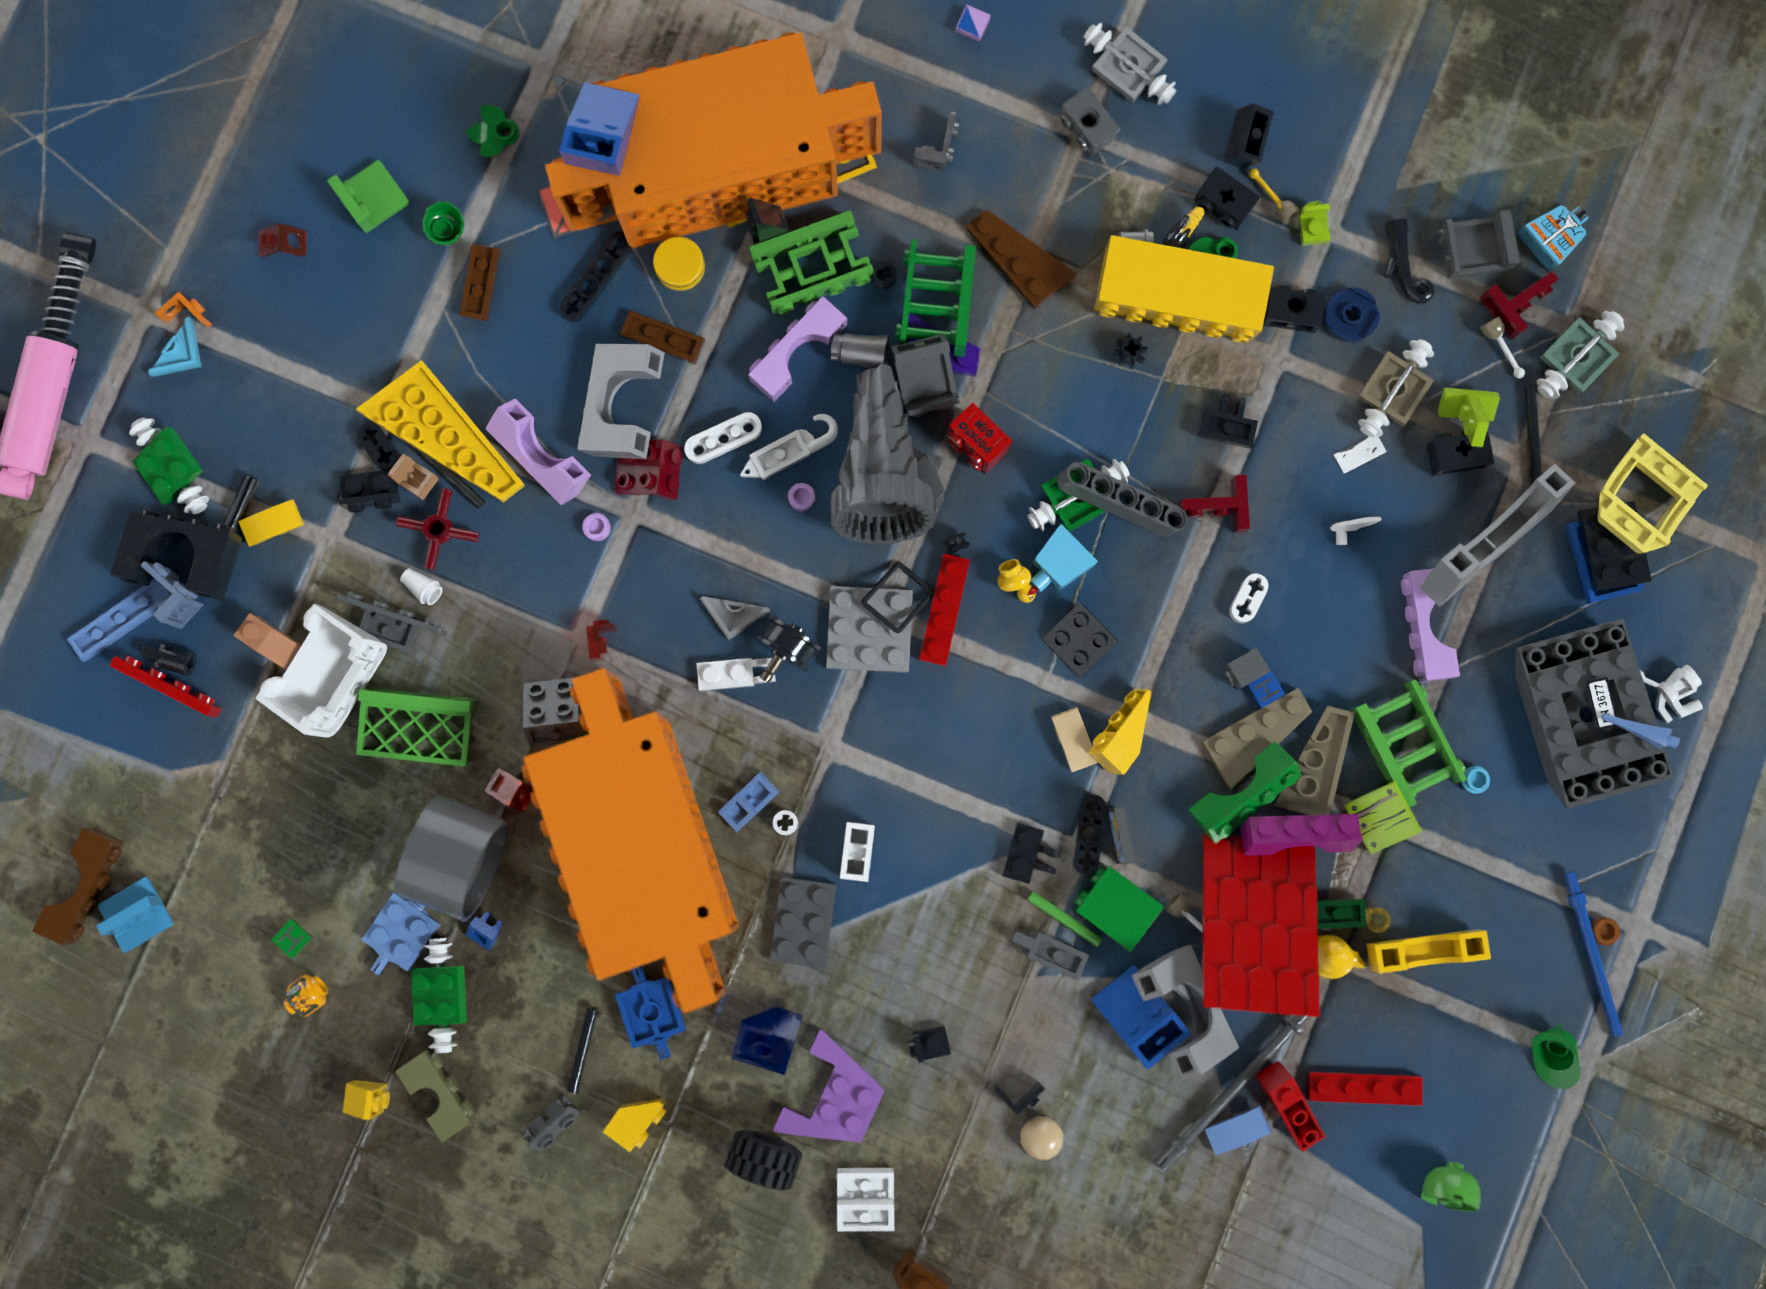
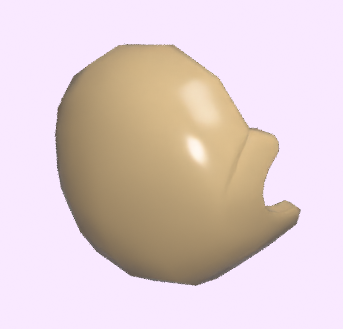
(1042, 1138)

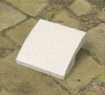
(865, 1199)

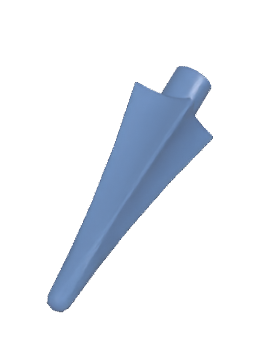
(1652, 734)

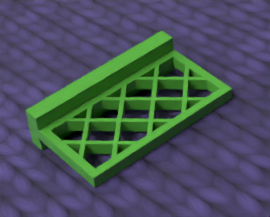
(414, 702)

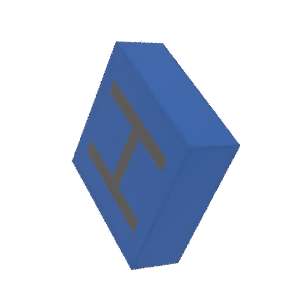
(1265, 690)

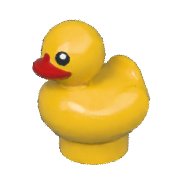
(1016, 577)

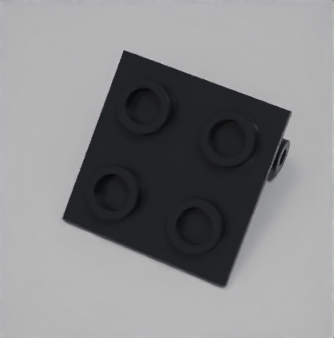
(1080, 639)

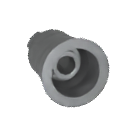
(860, 349)

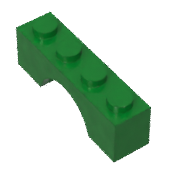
(1222, 814)

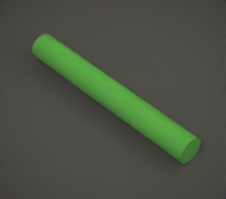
(1064, 919)

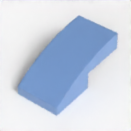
(748, 801)
(1238, 1130)

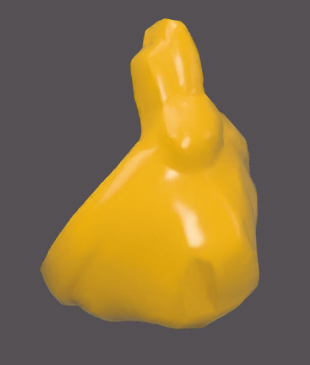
(1336, 957)

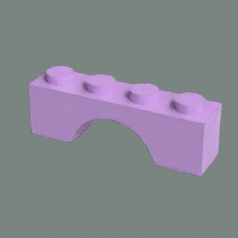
(818, 324)
(515, 432)
(1433, 659)

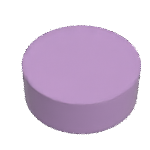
(801, 497)
(596, 527)

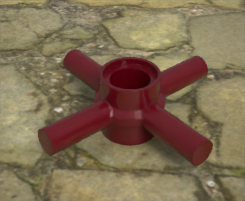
(427, 527)

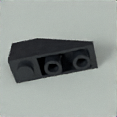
(765, 220)

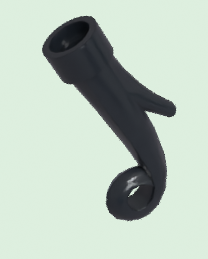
(1399, 259)

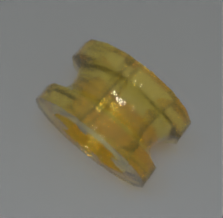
(1385, 921)

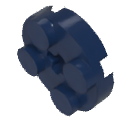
(1366, 310)

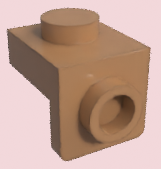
(413, 476)

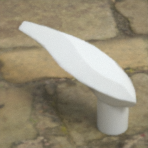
(1351, 525)

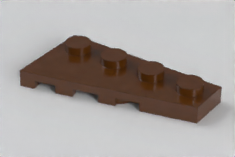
(1024, 263)

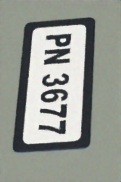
(1601, 701)

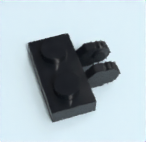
(1227, 427)
(1024, 853)

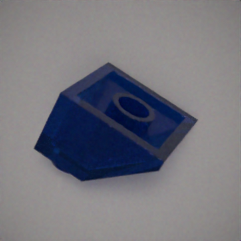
(767, 1039)

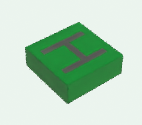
(292, 938)

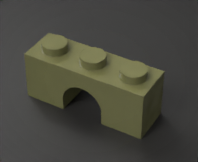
(453, 1111)

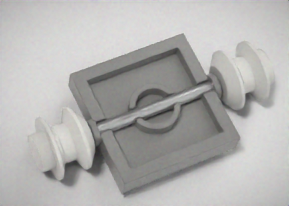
(1129, 64)

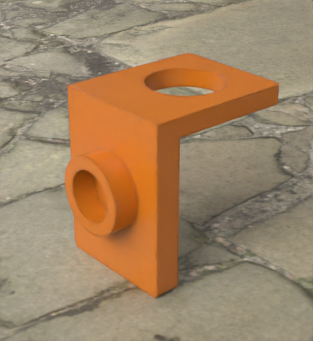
(182, 302)

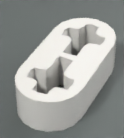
(1243, 595)

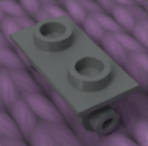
(542, 1133)

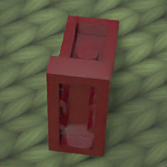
(1510, 310)
(1223, 505)

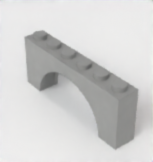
(1469, 560)

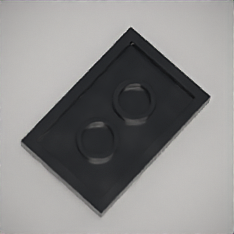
(1610, 559)

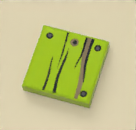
(1383, 817)

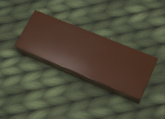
(662, 336)

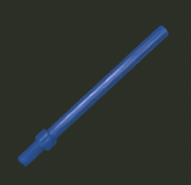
(1578, 900)

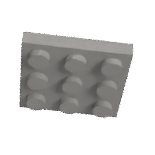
(860, 639)

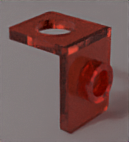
(275, 240)

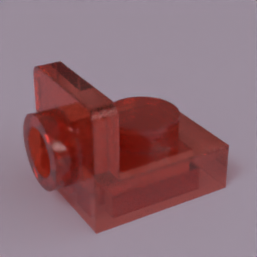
(596, 644)
(510, 790)

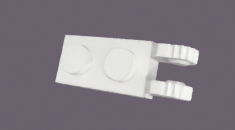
(730, 674)

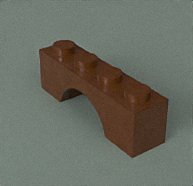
(95, 856)

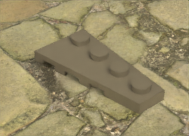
(1238, 744)
(1319, 766)

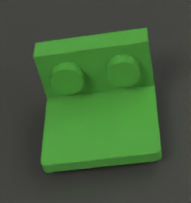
(370, 196)

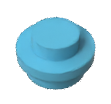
(1477, 780)

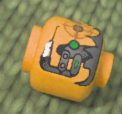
(305, 995)

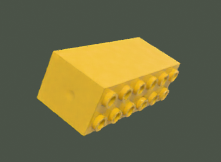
(1183, 289)

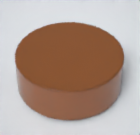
(1605, 931)

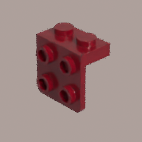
(651, 476)

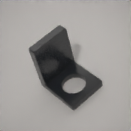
(1027, 1102)

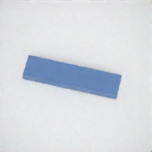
(118, 620)

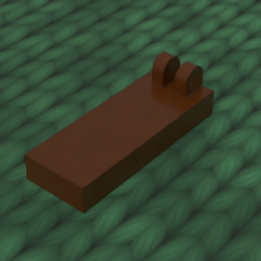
(480, 282)

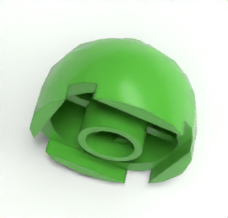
(1452, 1188)

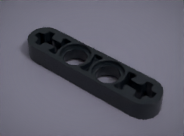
(591, 274)

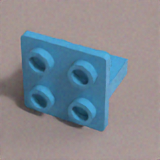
(134, 915)

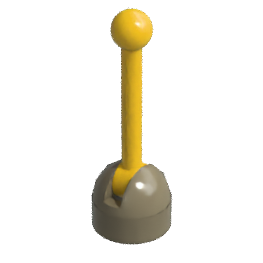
(1285, 209)

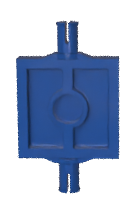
(650, 1012)

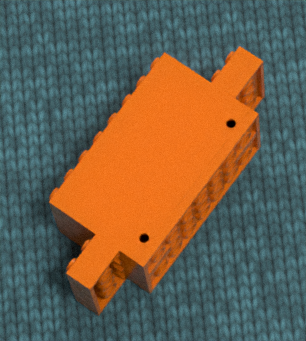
(722, 135)
(632, 844)

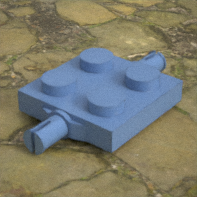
(400, 933)

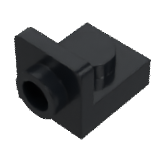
(929, 1044)

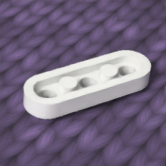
(710, 438)

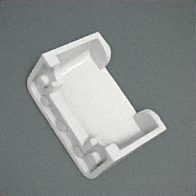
(324, 674)

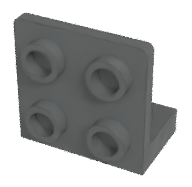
(550, 713)

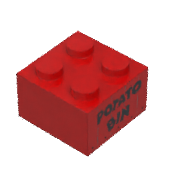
(978, 439)

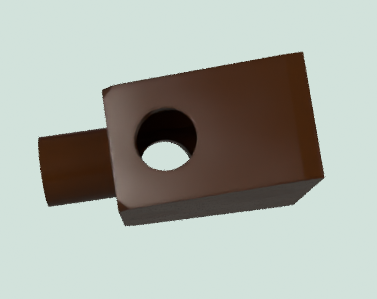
(919, 1274)

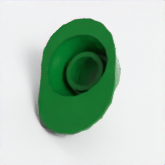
(1556, 1057)

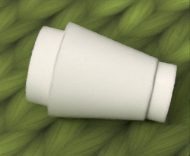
(422, 587)

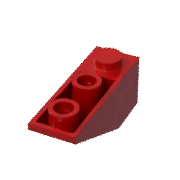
(1290, 1105)

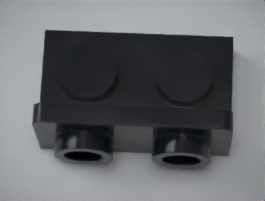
(368, 490)

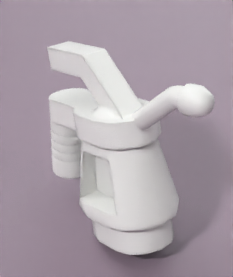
(1677, 686)

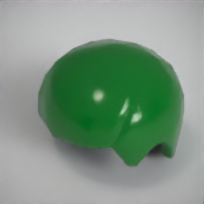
(443, 223)

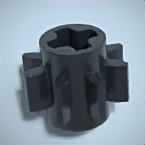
(1135, 345)

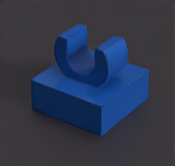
(483, 933)

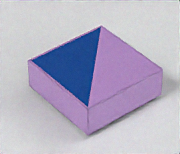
(973, 23)

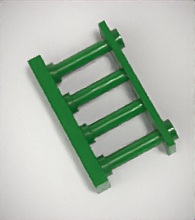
(962, 288)

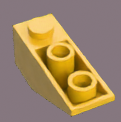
(1122, 739)

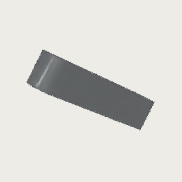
(1133, 497)

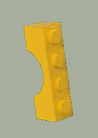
(1428, 950)

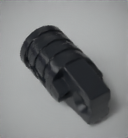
(171, 659)

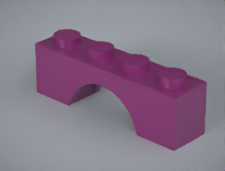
(1275, 833)

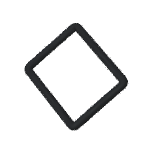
(897, 630)

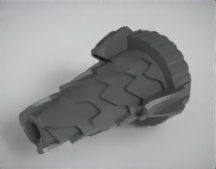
(882, 487)

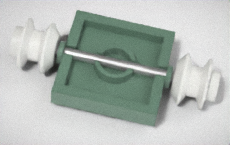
(1579, 355)

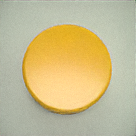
(679, 263)

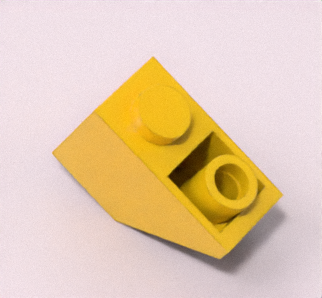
(365, 1099)
(632, 1120)

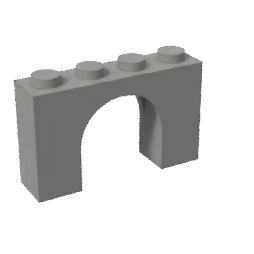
(610, 370)
(1210, 1032)

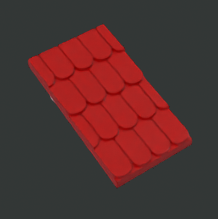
(1259, 929)

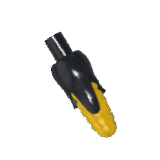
(1184, 229)

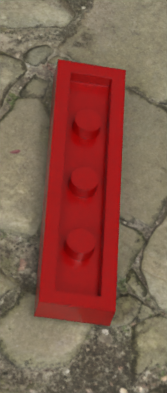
(944, 610)
(157, 681)
(1365, 1088)

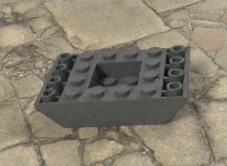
(1575, 755)

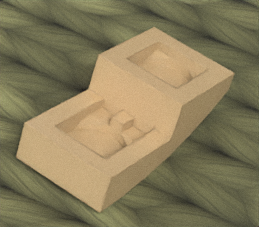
(1073, 739)

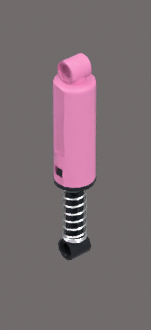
(43, 376)

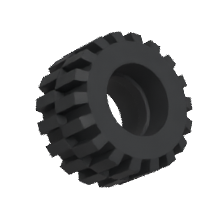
(763, 1160)

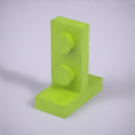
(1472, 408)

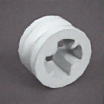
(779, 816)

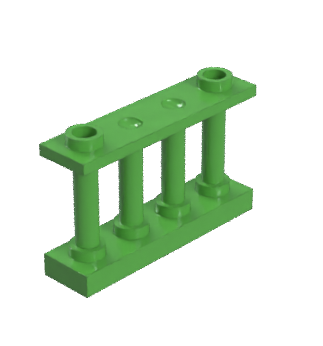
(1379, 742)

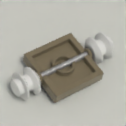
(1395, 388)

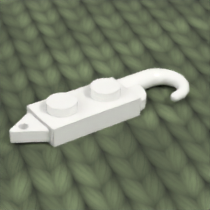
(788, 450)

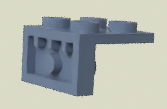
(181, 605)

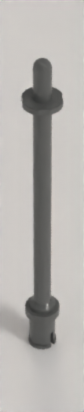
(1180, 1145)

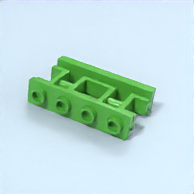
(805, 242)

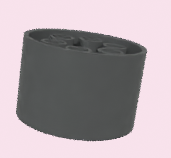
(451, 857)

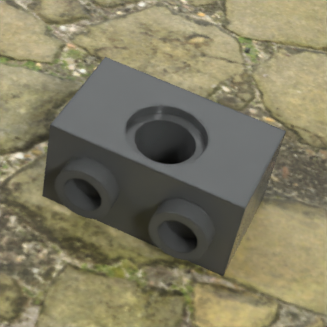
(1087, 107)

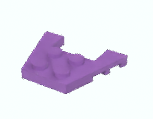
(845, 1103)

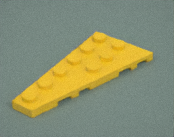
(431, 420)

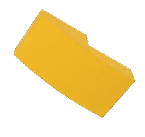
(271, 523)

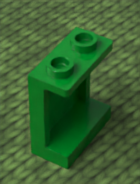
(1117, 907)

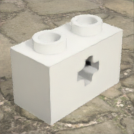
(857, 851)

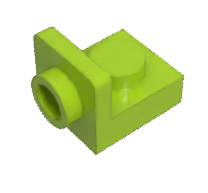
(1314, 223)

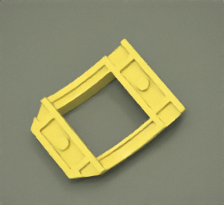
(1669, 475)

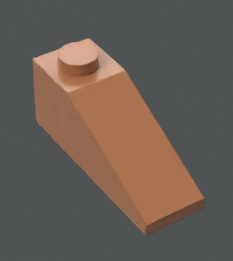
(267, 640)

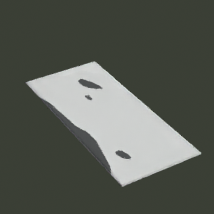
(1360, 453)

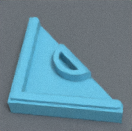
(179, 353)

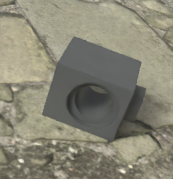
(1245, 669)

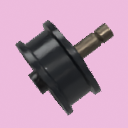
(787, 645)

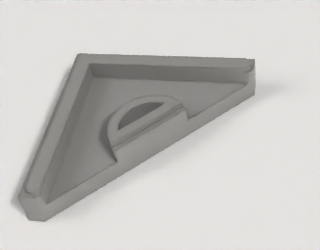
(733, 616)

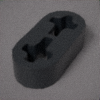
(374, 450)

